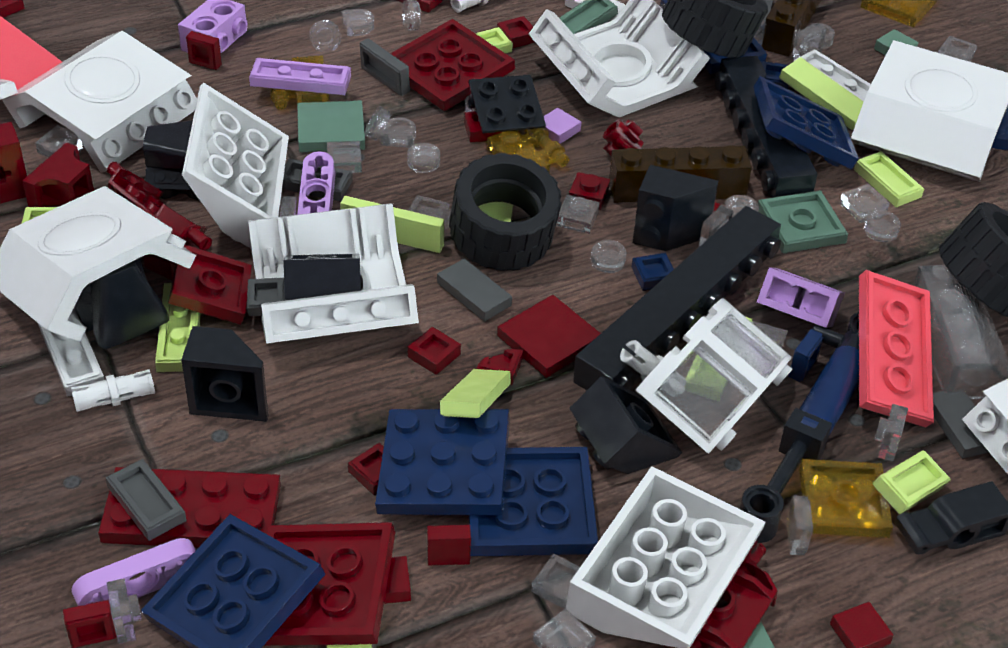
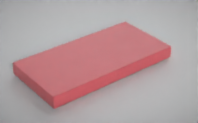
(21, 56)
(895, 348)

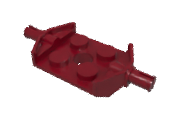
(147, 198)
(748, 600)

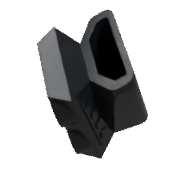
(165, 157)
(120, 306)

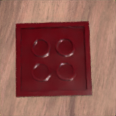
(447, 59)
(351, 595)

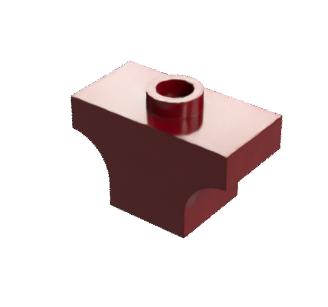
(58, 179)

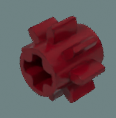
(622, 136)

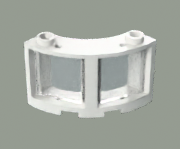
(719, 380)

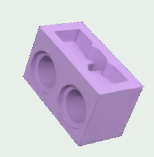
(217, 19)
(800, 297)

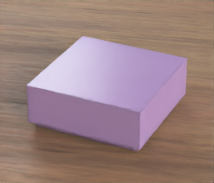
(561, 125)

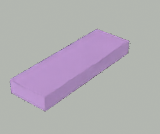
(300, 76)

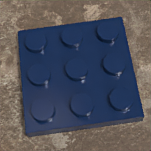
(805, 123)
(443, 463)
(544, 506)
(233, 589)

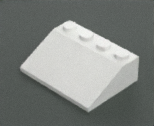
(234, 163)
(662, 563)

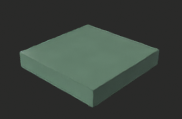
(329, 123)
(805, 221)

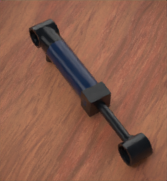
(810, 426)

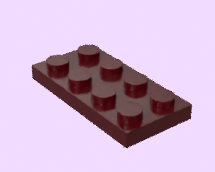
(207, 502)

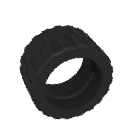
(716, 25)
(511, 181)
(979, 255)

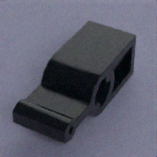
(957, 519)

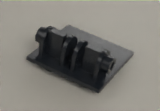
(506, 103)

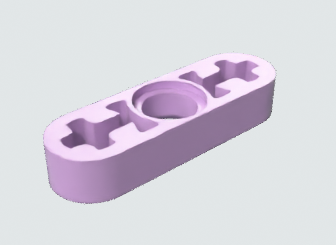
(310, 183)
(157, 563)

